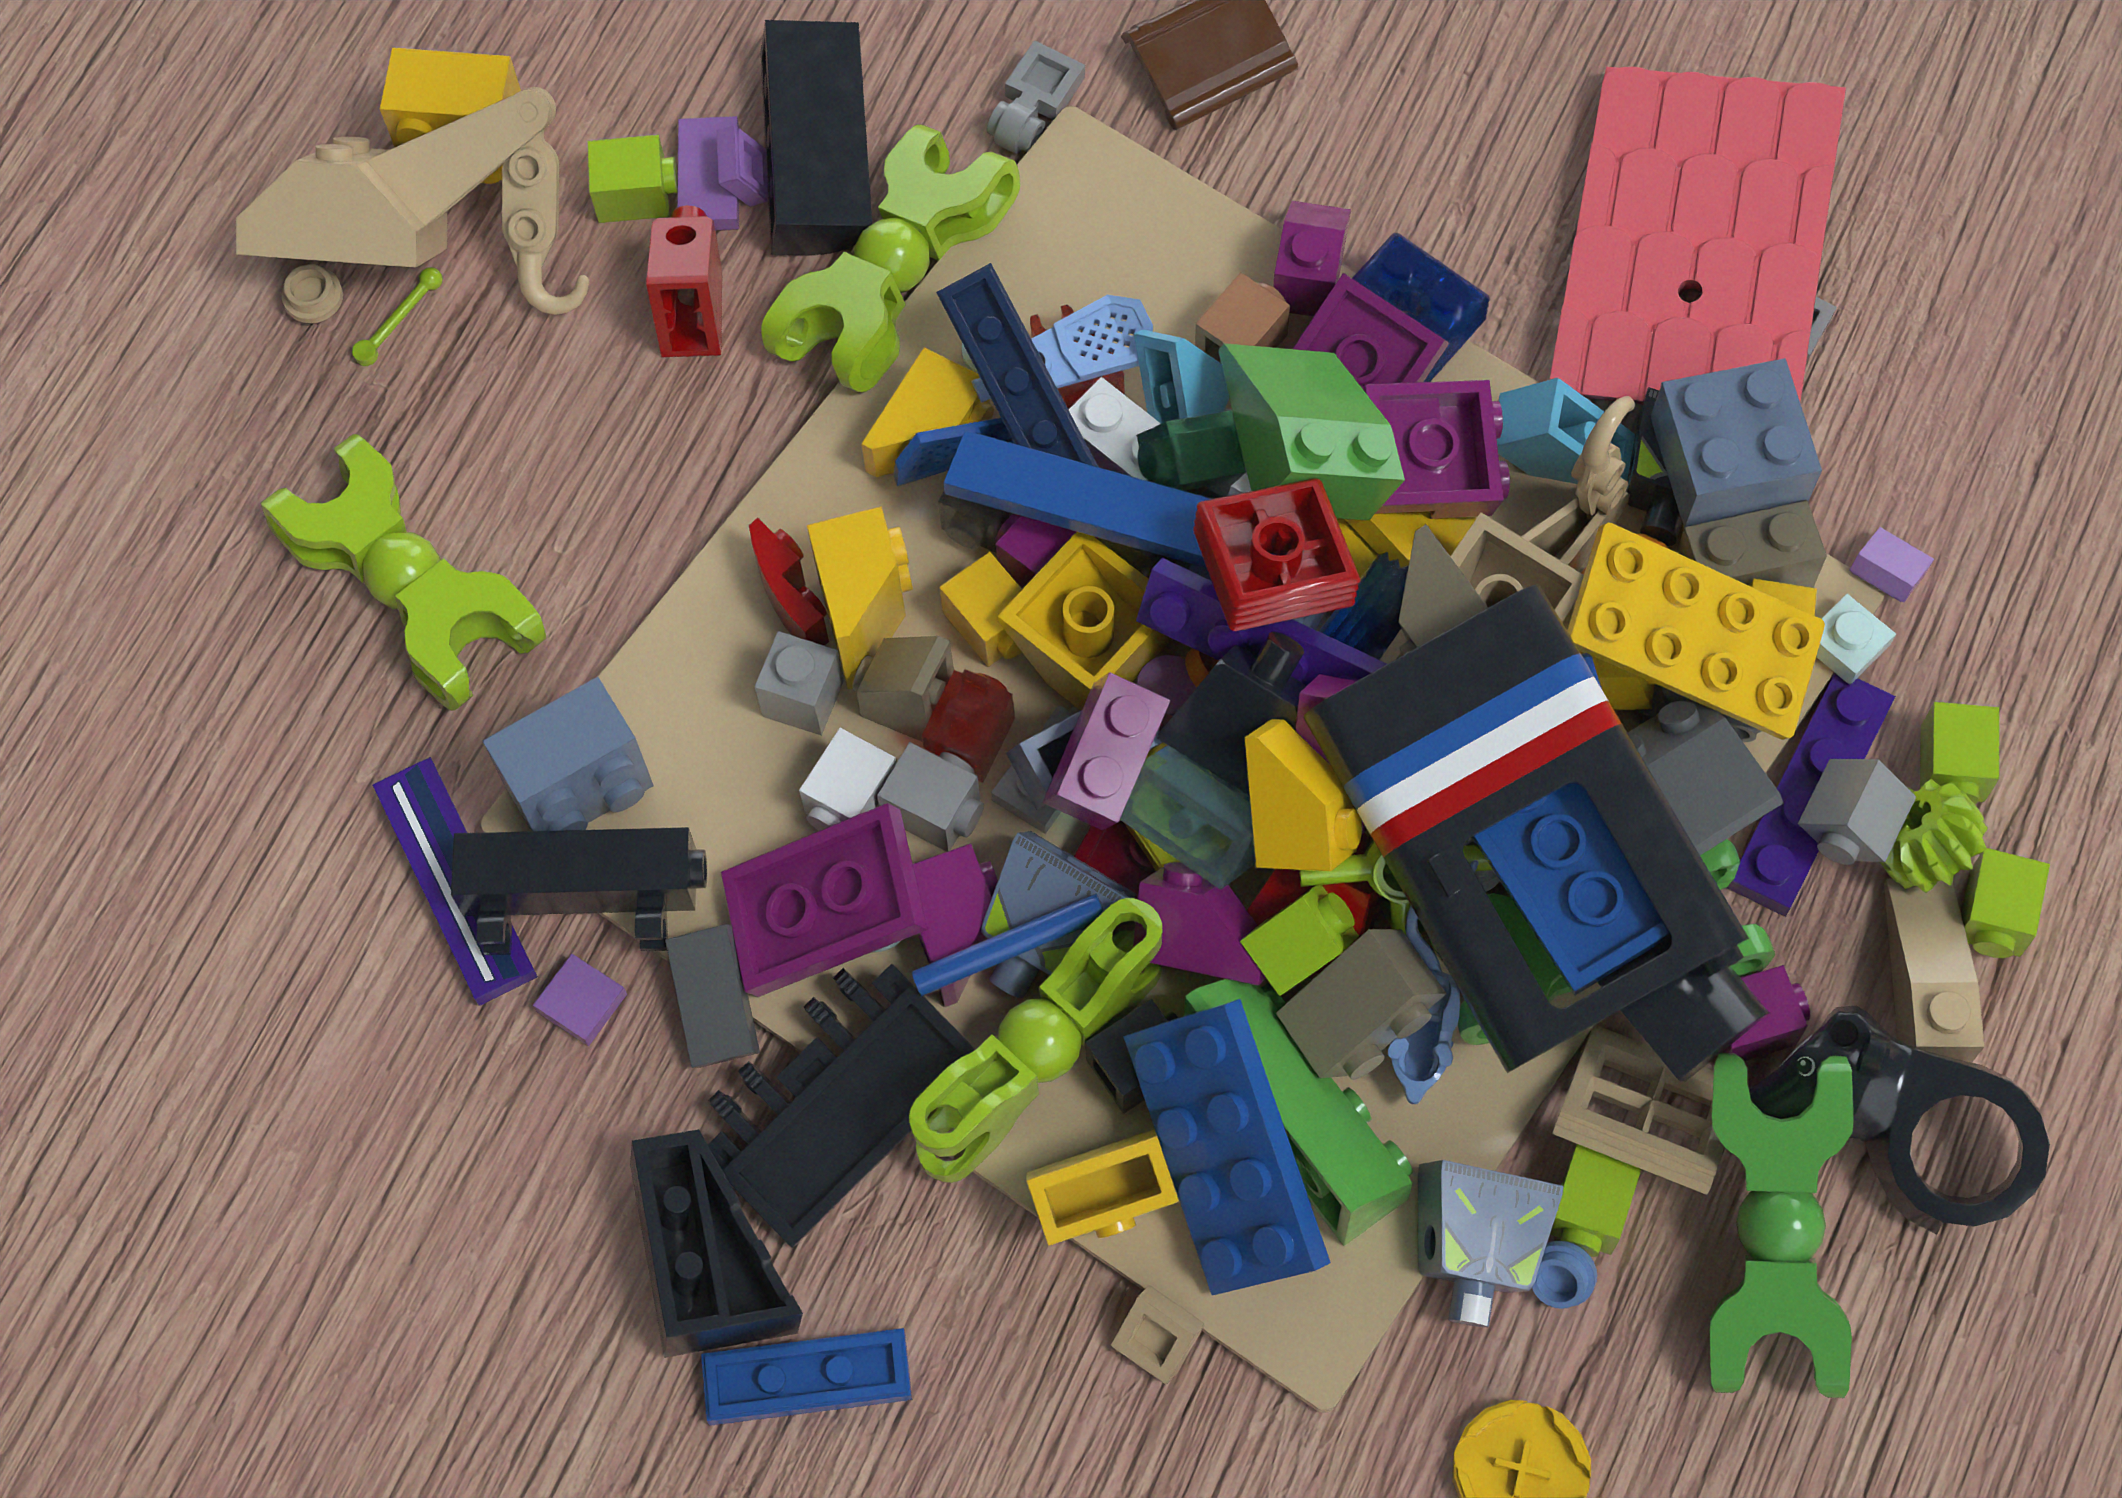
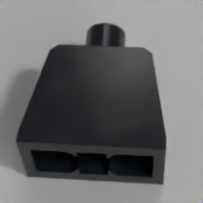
(1235, 701)

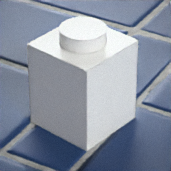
(845, 780)

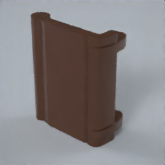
(1210, 55)

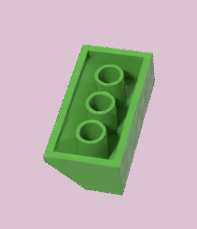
(1339, 1157)

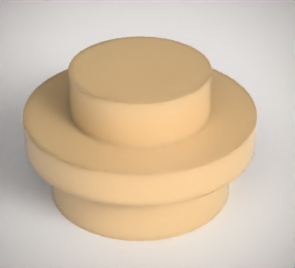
(311, 293)

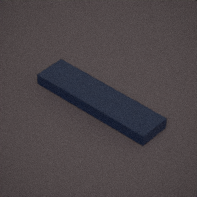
(1012, 366)

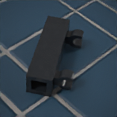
(576, 874)

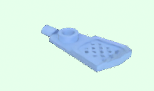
(1063, 354)

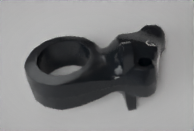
(1890, 1094)

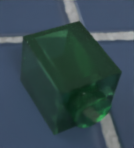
(1191, 452)

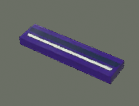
(426, 828)

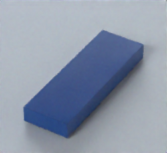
(806, 1376)

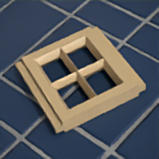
(1635, 1144)

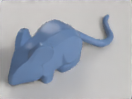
(1425, 1054)

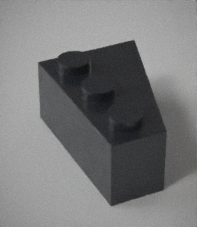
(702, 1256)

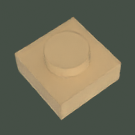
(1157, 1334)

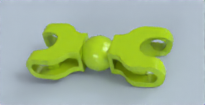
(862, 292)
(403, 571)
(1036, 1042)

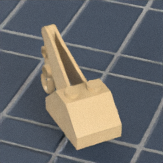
(394, 202)
(1504, 563)

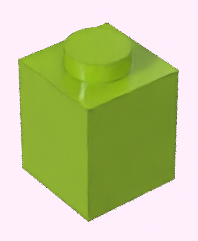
(630, 178)
(1961, 747)
(2003, 903)
(1301, 938)
(1594, 1201)

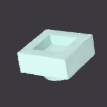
(1852, 639)

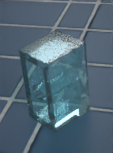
(1193, 816)

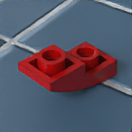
(784, 583)

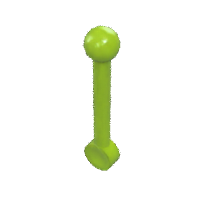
(366, 351)

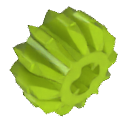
(1936, 838)

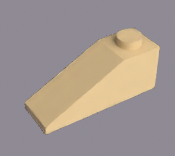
(1933, 972)

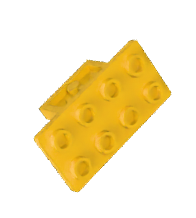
(1695, 631)

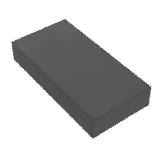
(712, 996)

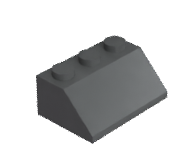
(1704, 772)

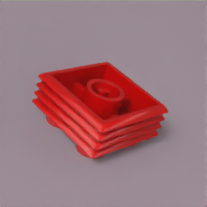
(1309, 562)

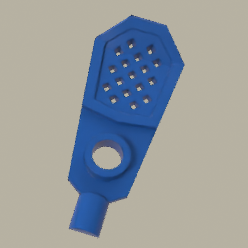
(934, 450)

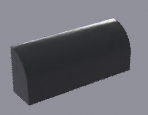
(814, 136)
(1692, 1015)

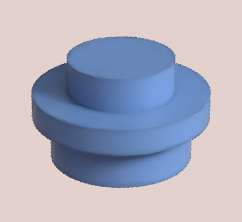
(1565, 1275)

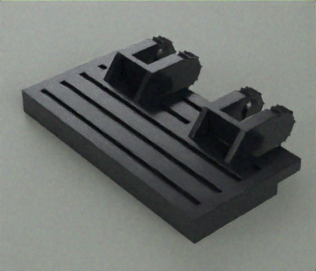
(845, 1107)

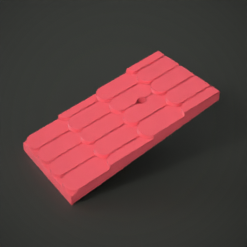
(1706, 193)

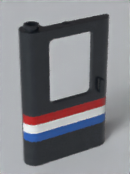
(1473, 737)

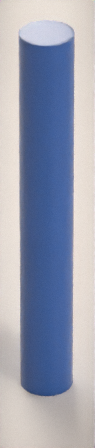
(1007, 945)

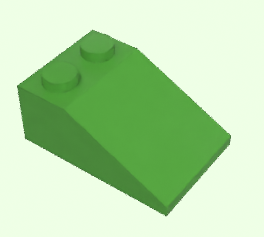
(1310, 420)

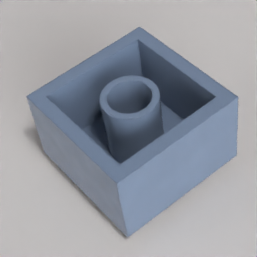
(1735, 442)
(570, 761)

